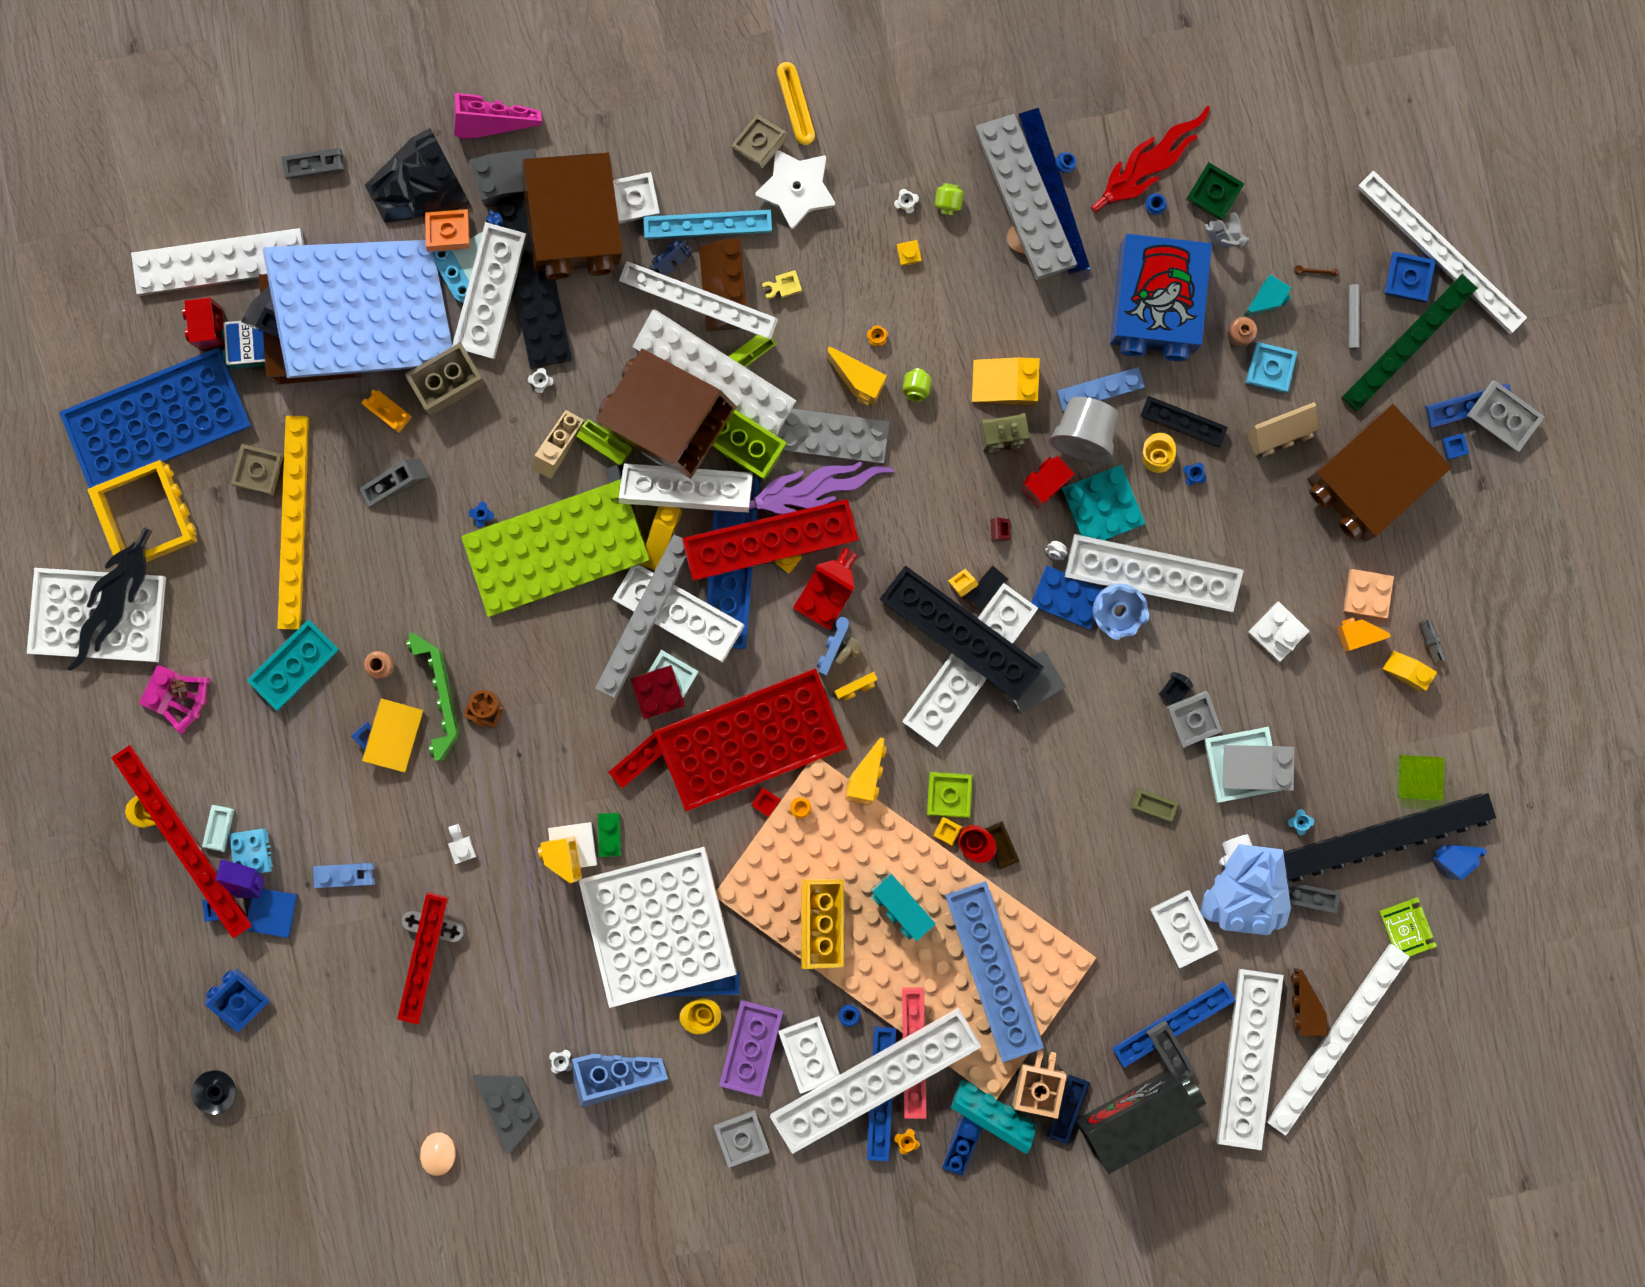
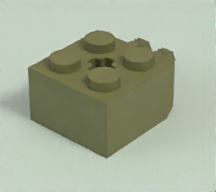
(1004, 433)

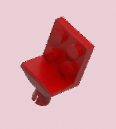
(827, 590)

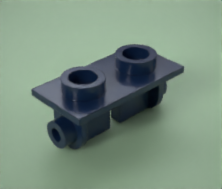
(676, 252)

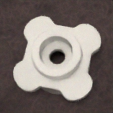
(906, 195)
(540, 374)
(1056, 550)
(556, 1066)

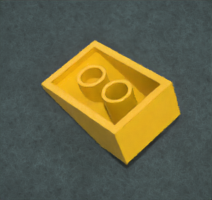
(860, 379)
(1006, 381)

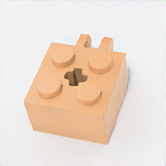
(1031, 1077)

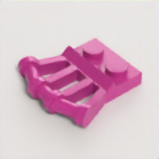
(159, 698)

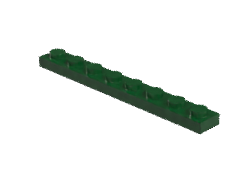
(1409, 342)

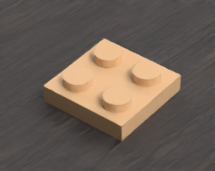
(1368, 593)

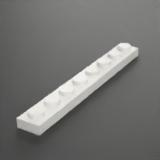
(698, 300)

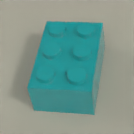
(902, 907)

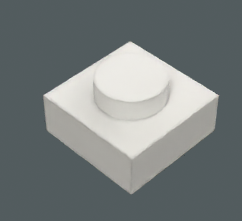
(1288, 636)

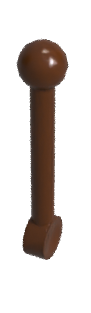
(1299, 269)

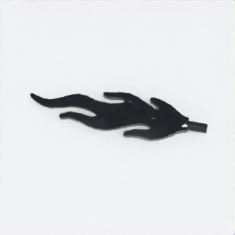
(112, 602)

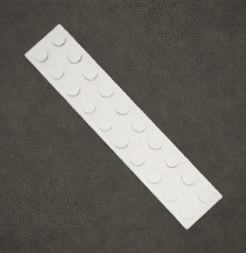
(875, 1080)

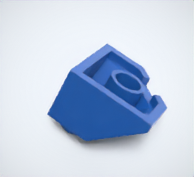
(1458, 861)

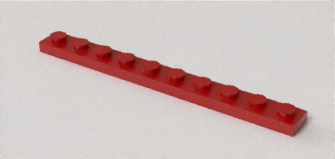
(181, 841)

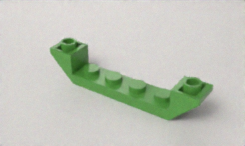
(440, 746)

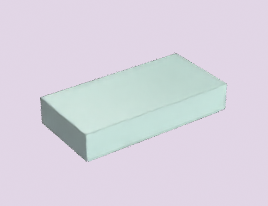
(218, 828)

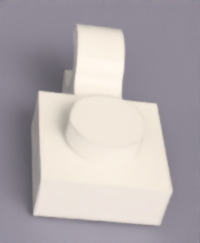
(461, 848)

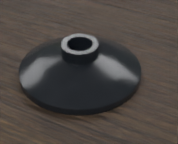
(205, 1098)

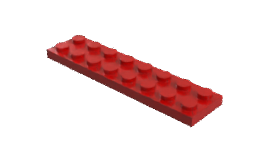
(769, 539)

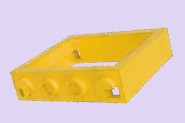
(173, 493)

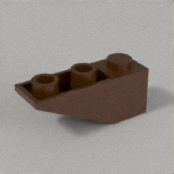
(1310, 1014)

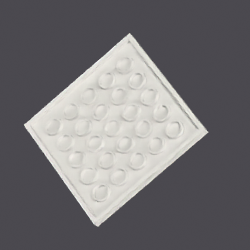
(657, 927)

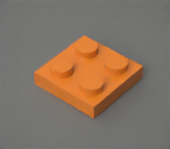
(447, 230)

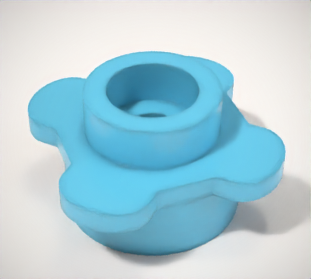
(1301, 828)

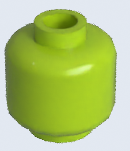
(949, 198)
(916, 385)

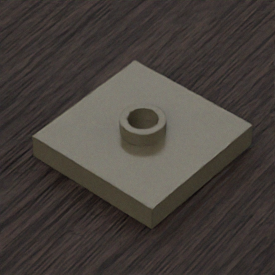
(759, 141)
(257, 469)

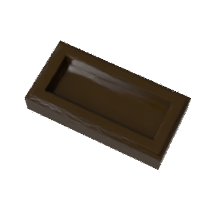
(1005, 850)

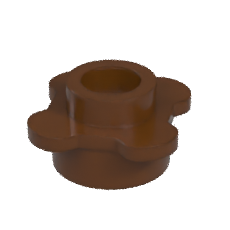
(178, 689)

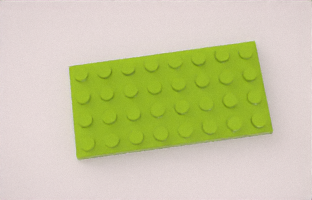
(554, 548)

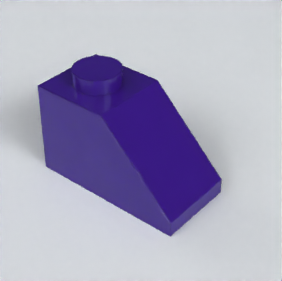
(240, 880)

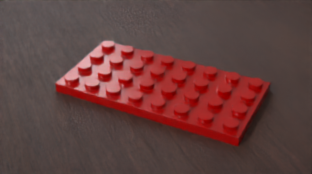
(750, 739)

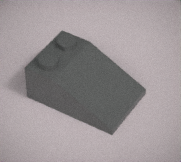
(499, 175)

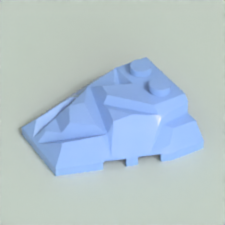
(1250, 892)

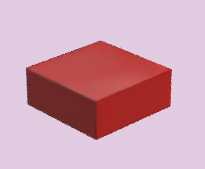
(765, 802)

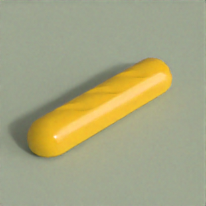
(795, 103)

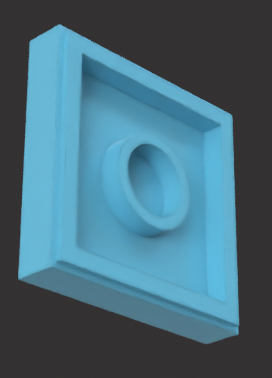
(1271, 367)

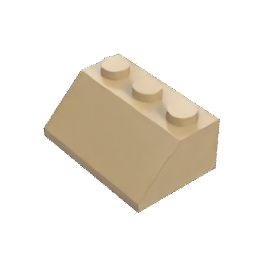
(1284, 430)

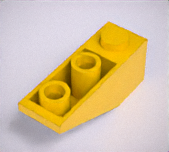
(862, 782)

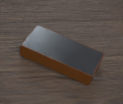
(986, 588)

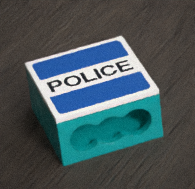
(242, 346)

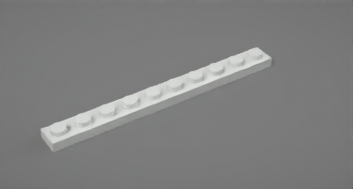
(1441, 250)
(1337, 1039)

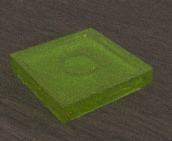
(1420, 777)

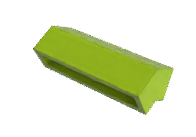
(750, 347)
(604, 442)

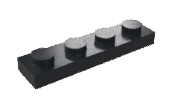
(1183, 421)

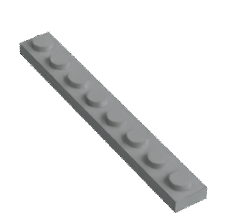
(643, 618)

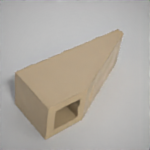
(557, 444)

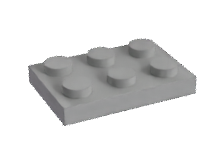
(1505, 416)

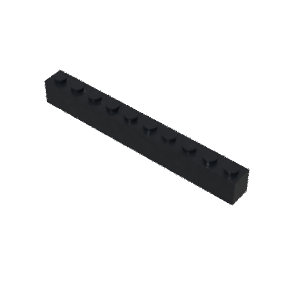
(1388, 835)

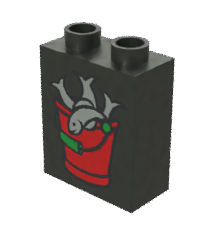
(1142, 1119)

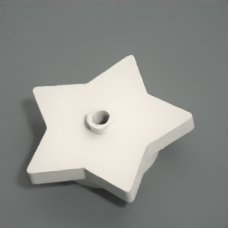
(796, 202)

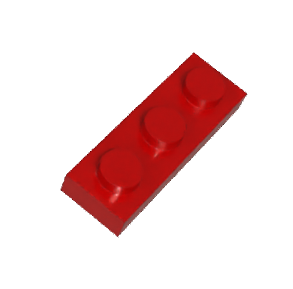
(636, 761)

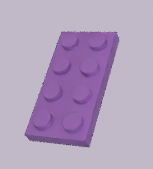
(751, 1048)

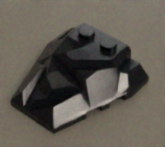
(416, 182)

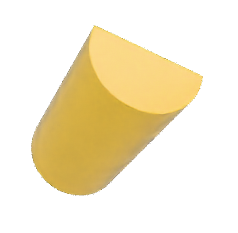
(822, 923)

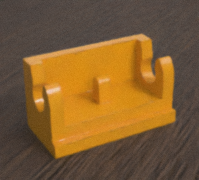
(387, 410)

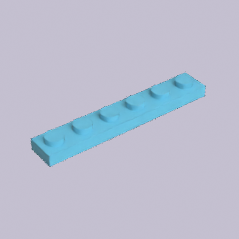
(707, 224)

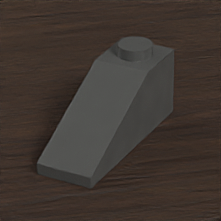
(394, 481)

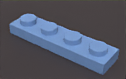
(1104, 387)

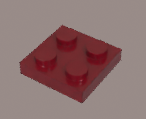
(657, 692)

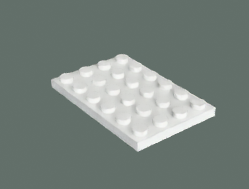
(62, 609)

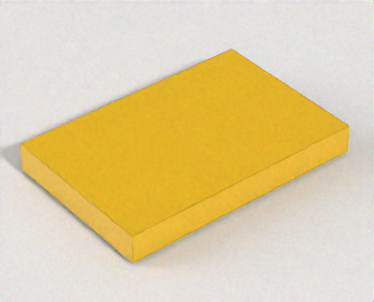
(392, 735)

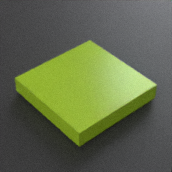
(949, 794)

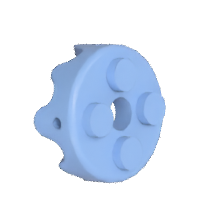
(1129, 620)

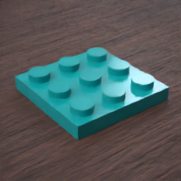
(1103, 505)

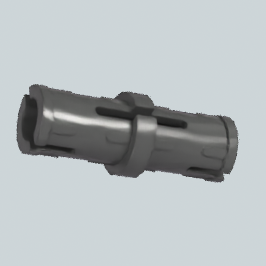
(1432, 640)

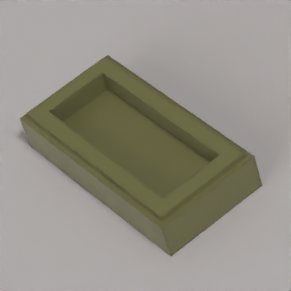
(1155, 805)

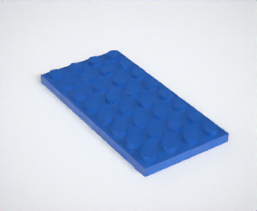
(156, 418)

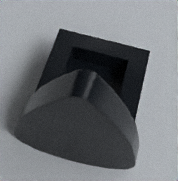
(1176, 688)

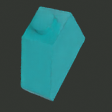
(1269, 297)

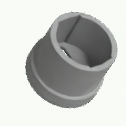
(1086, 430)

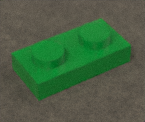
(609, 834)

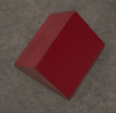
(1000, 529)

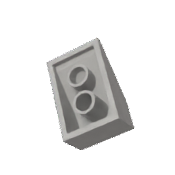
(1258, 767)

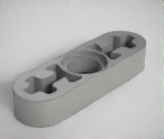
(447, 935)

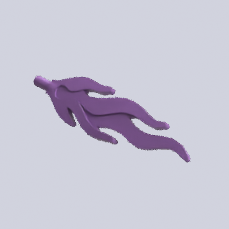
(816, 484)

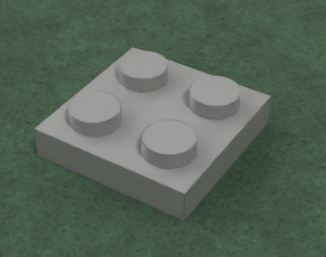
(1194, 719)
(741, 1138)

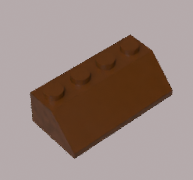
(723, 276)

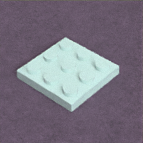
(1215, 750)

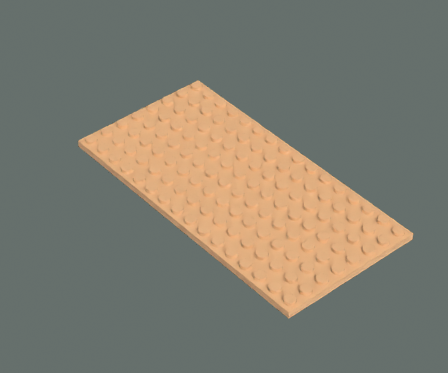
(862, 847)

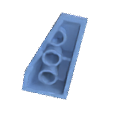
(608, 1077)

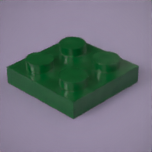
(1215, 191)

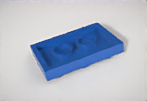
(1066, 597)

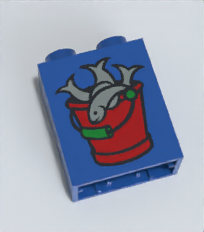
(1160, 296)

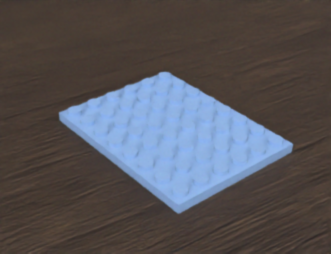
(356, 306)

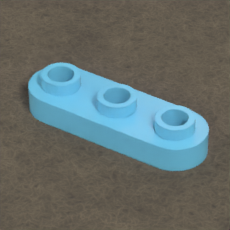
(456, 282)

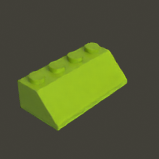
(749, 445)

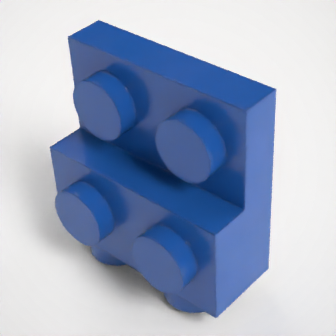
(235, 999)

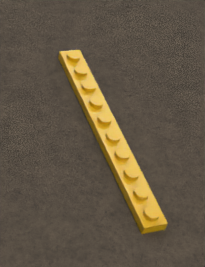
(293, 522)

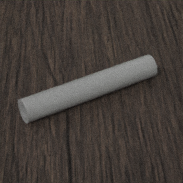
(1354, 316)

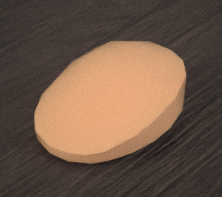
(438, 1154)

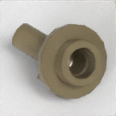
(850, 647)

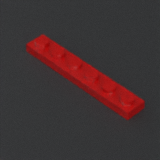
(422, 958)

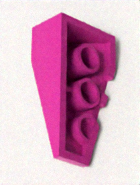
(481, 118)

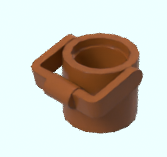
(484, 705)

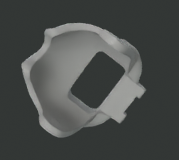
(1227, 233)

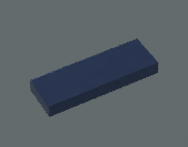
(1071, 1103)

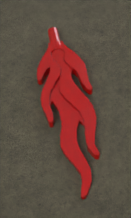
(1141, 164)

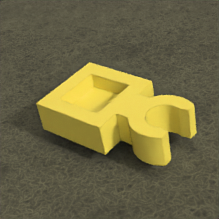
(786, 284)

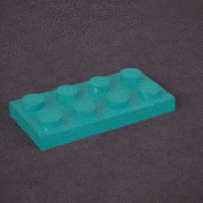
(293, 665)
(994, 1116)

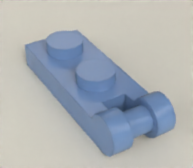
(833, 645)
(343, 875)

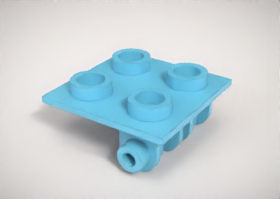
(250, 849)

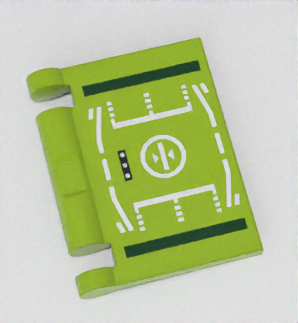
(1407, 927)

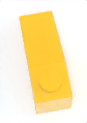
(661, 533)

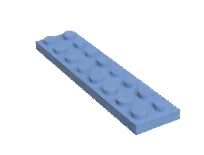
(994, 971)

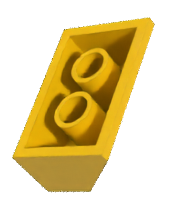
(562, 858)

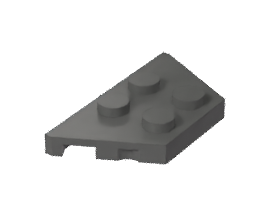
(509, 1106)

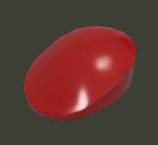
(977, 844)

